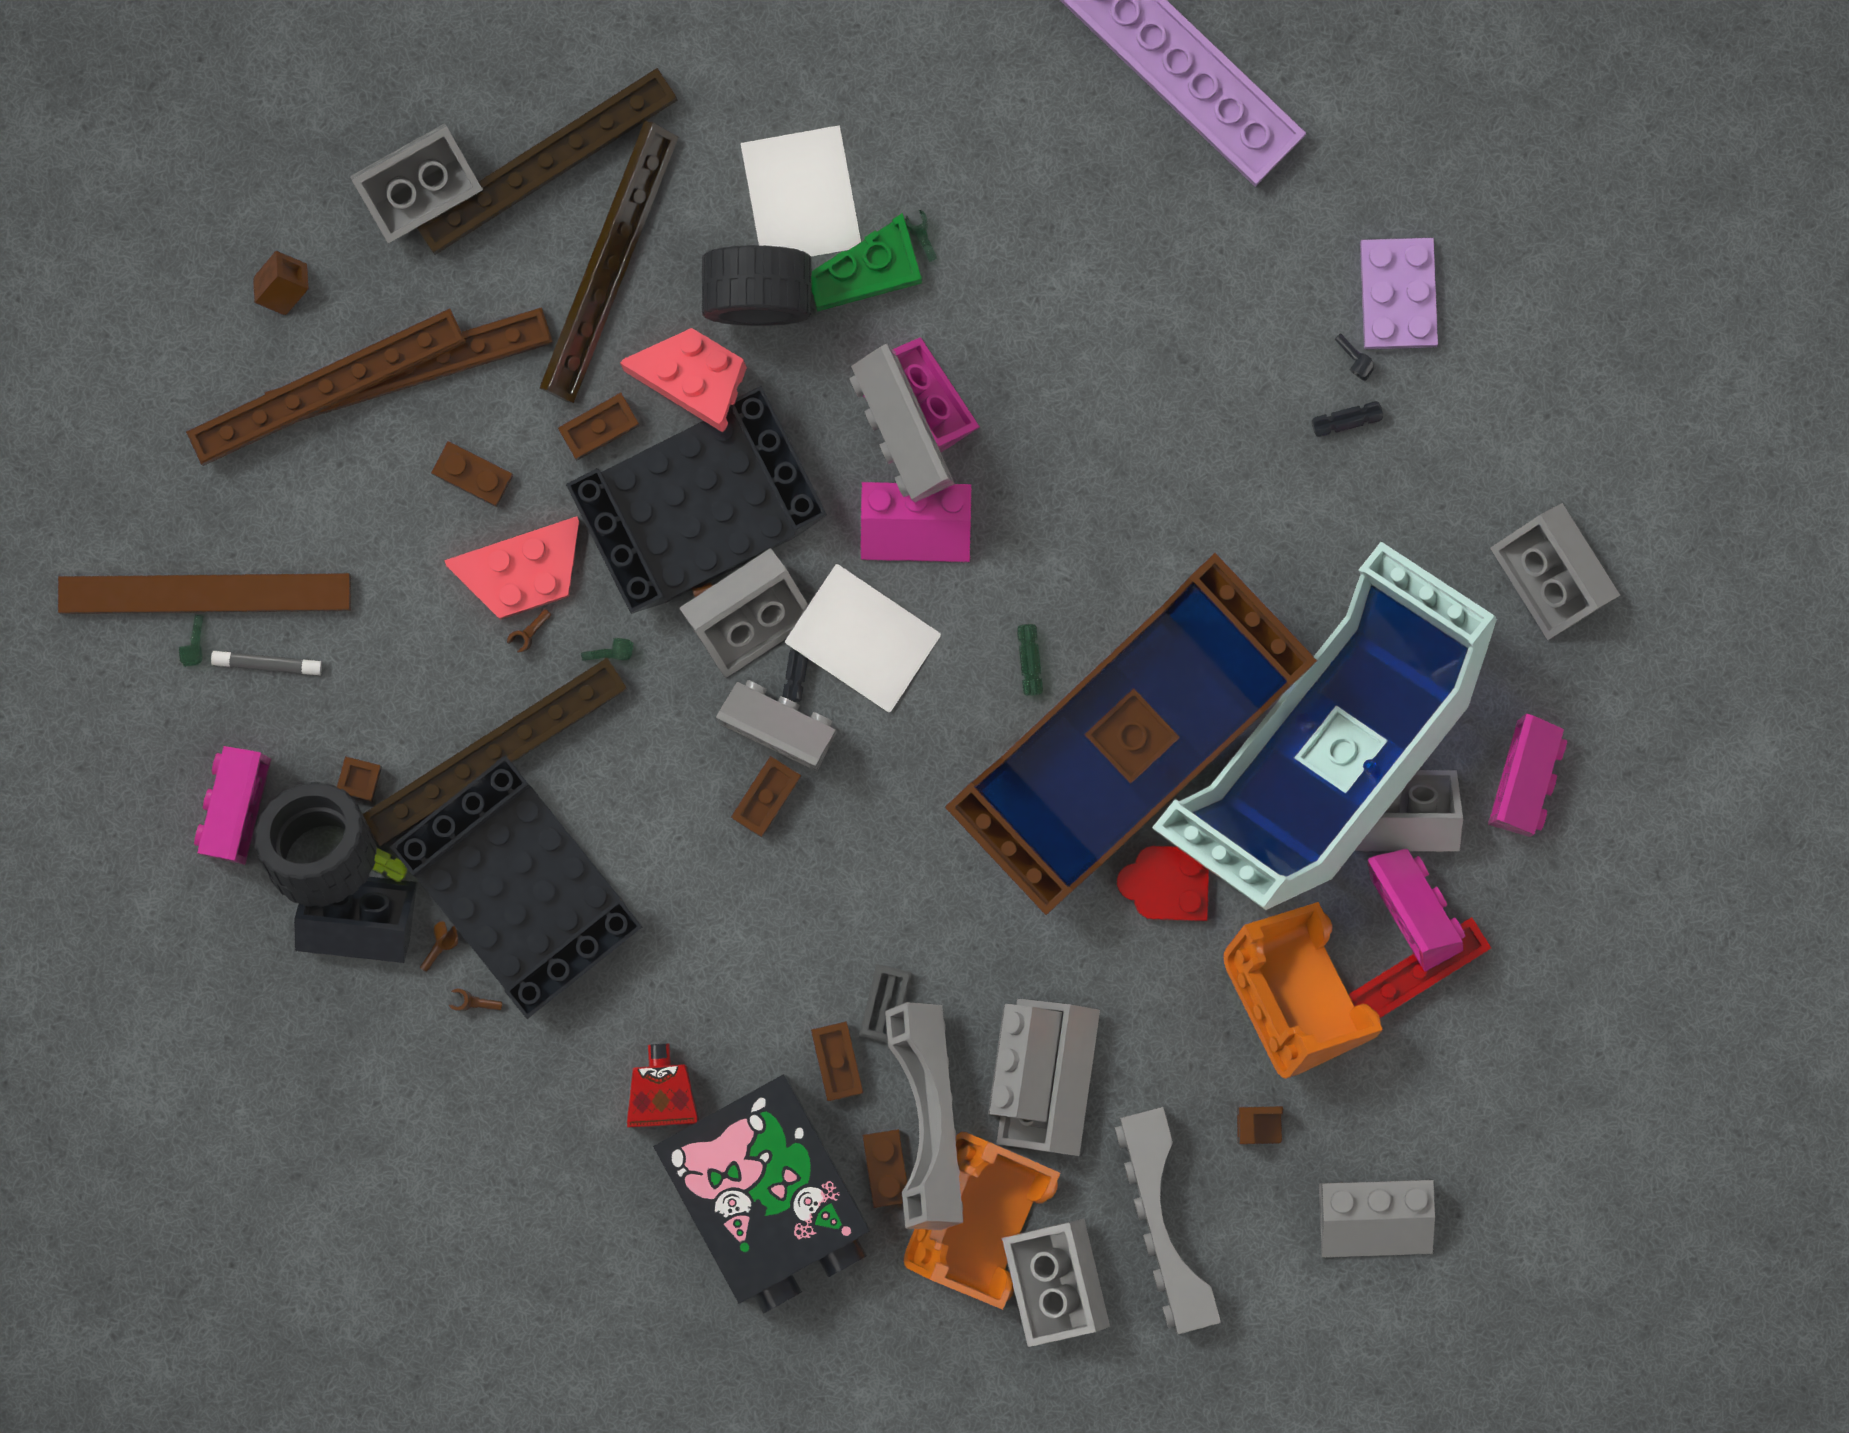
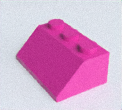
(937, 397)
(915, 531)
(1528, 776)
(232, 804)
(1416, 907)

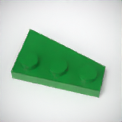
(868, 269)

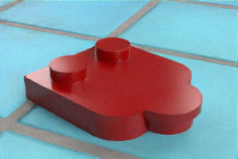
(1166, 885)

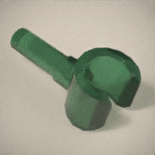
(921, 233)
(620, 650)
(192, 654)

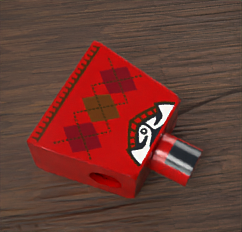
(661, 1092)

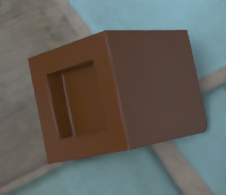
(280, 283)
(1259, 1125)

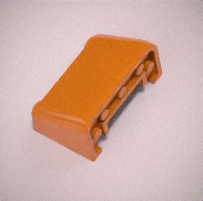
(1296, 991)
(996, 1200)

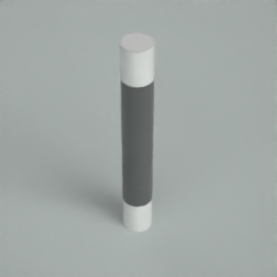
(267, 663)

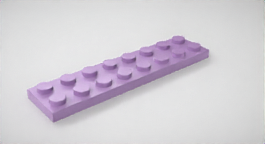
(1194, 81)

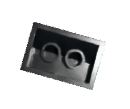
(365, 925)

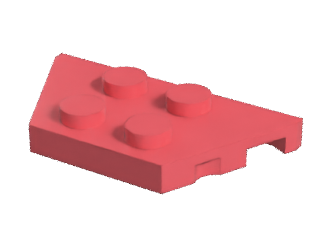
(691, 374)
(522, 569)

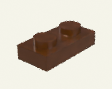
(598, 426)
(472, 474)
(766, 796)
(837, 1061)
(885, 1167)

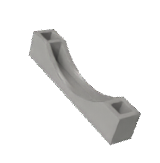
(919, 1044)
(1188, 1296)

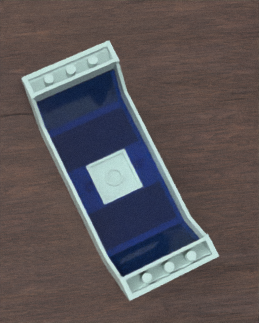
(1339, 736)

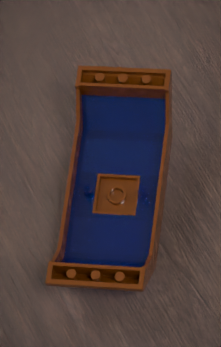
(1131, 734)

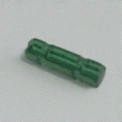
(1029, 659)

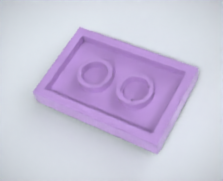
(1398, 293)

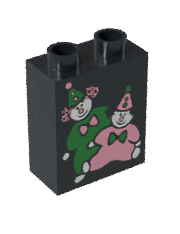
(764, 1194)

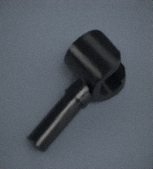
(1363, 363)

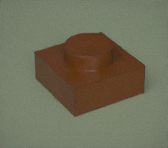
(359, 778)

